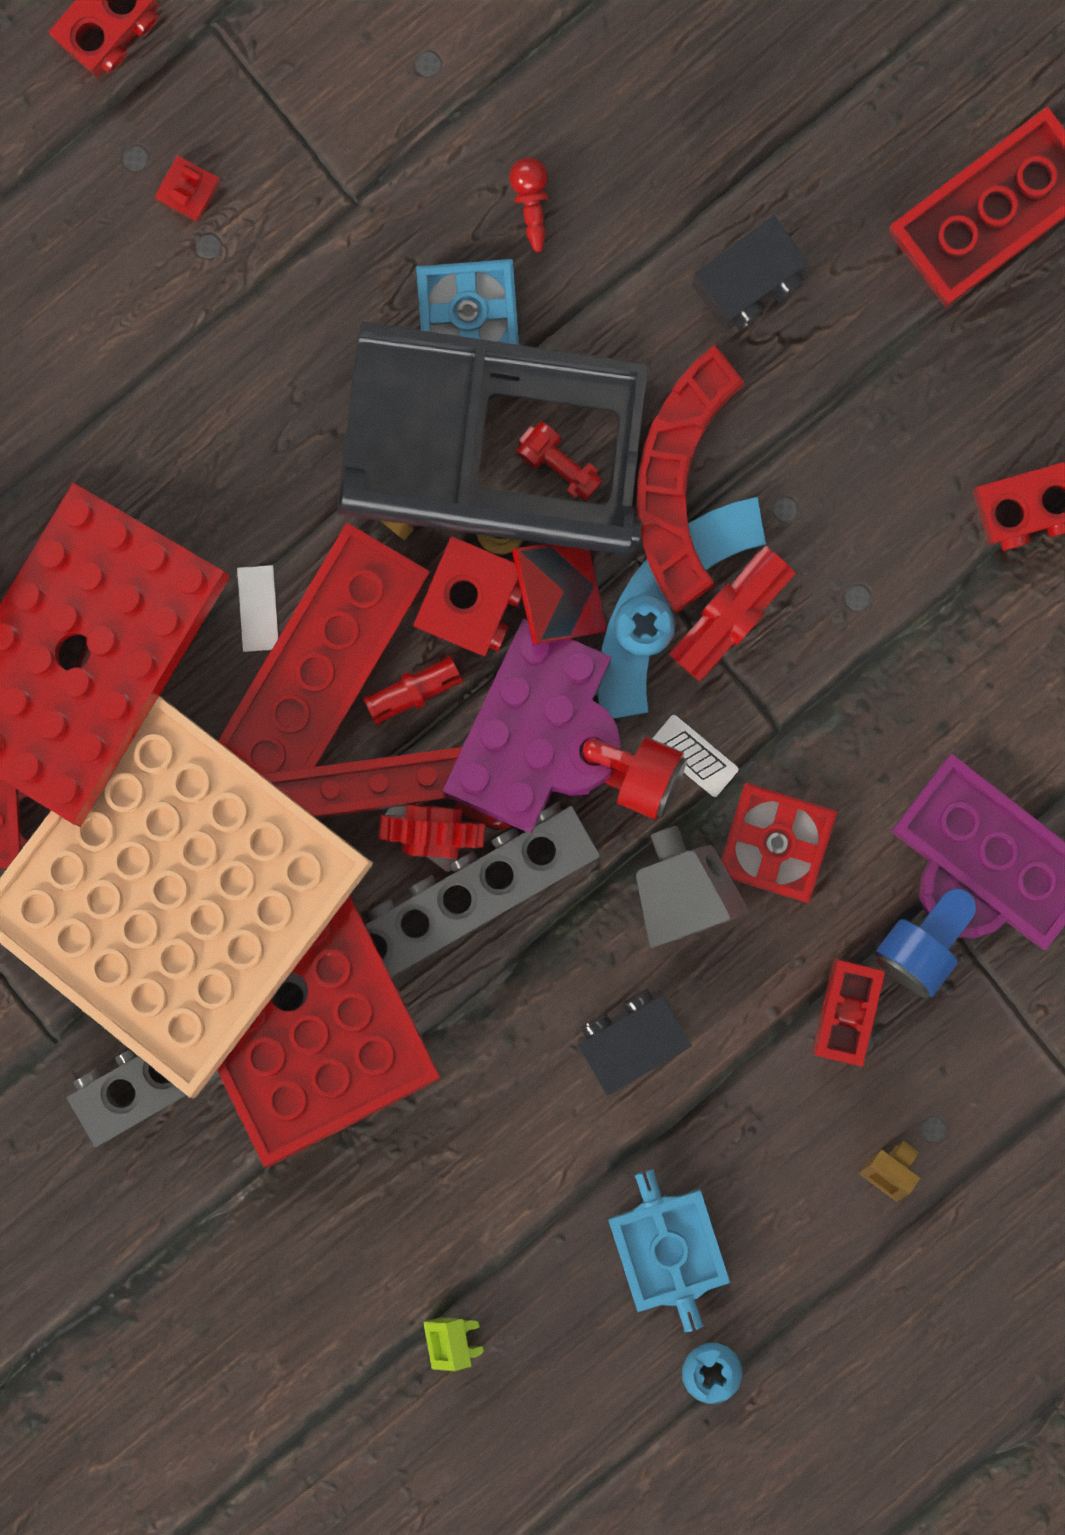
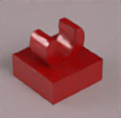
(187, 189)

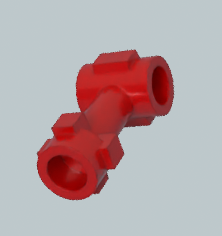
(540, 446)

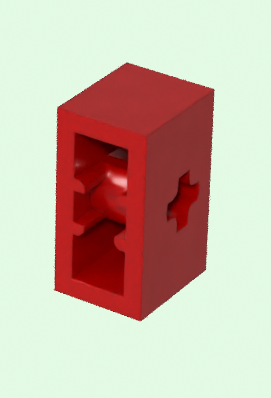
(848, 1012)

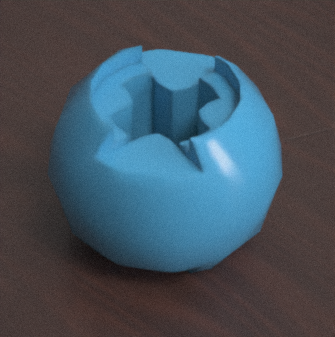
(646, 644)
(707, 1355)

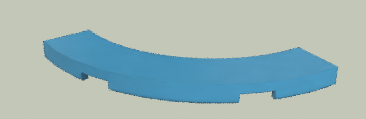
(715, 539)

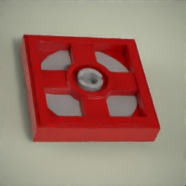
(777, 842)

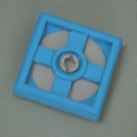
(469, 300)

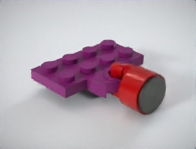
(549, 735)

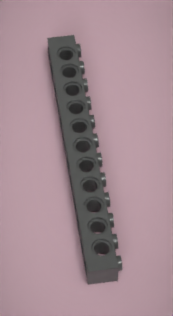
(106, 1118)

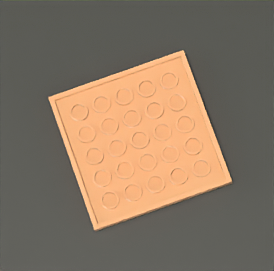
(176, 897)

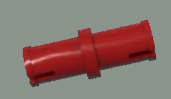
(413, 690)

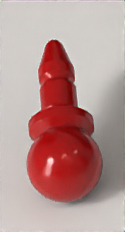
(529, 179)

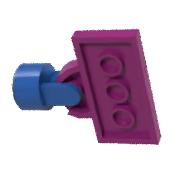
(982, 870)

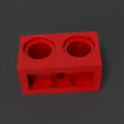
(117, 29)
(1026, 493)

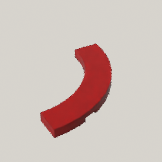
(666, 471)

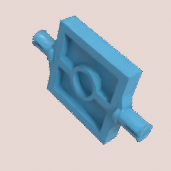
(669, 1250)

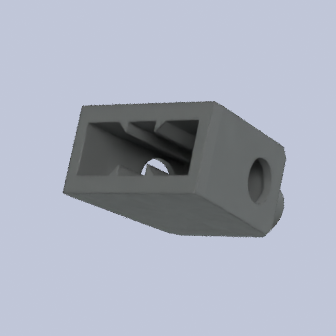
(685, 890)

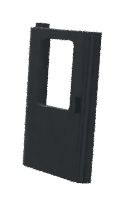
(421, 432)

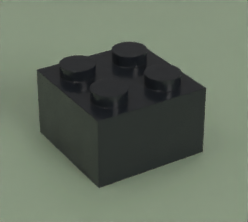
(750, 274)
(632, 1041)

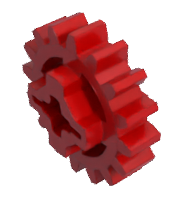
(432, 831)

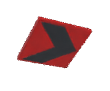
(559, 592)

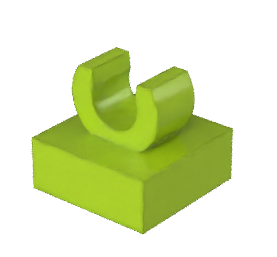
(449, 1344)

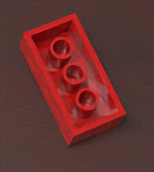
(988, 210)

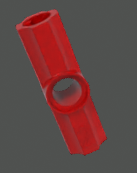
(732, 613)

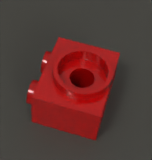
(480, 625)

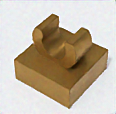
(891, 1171)

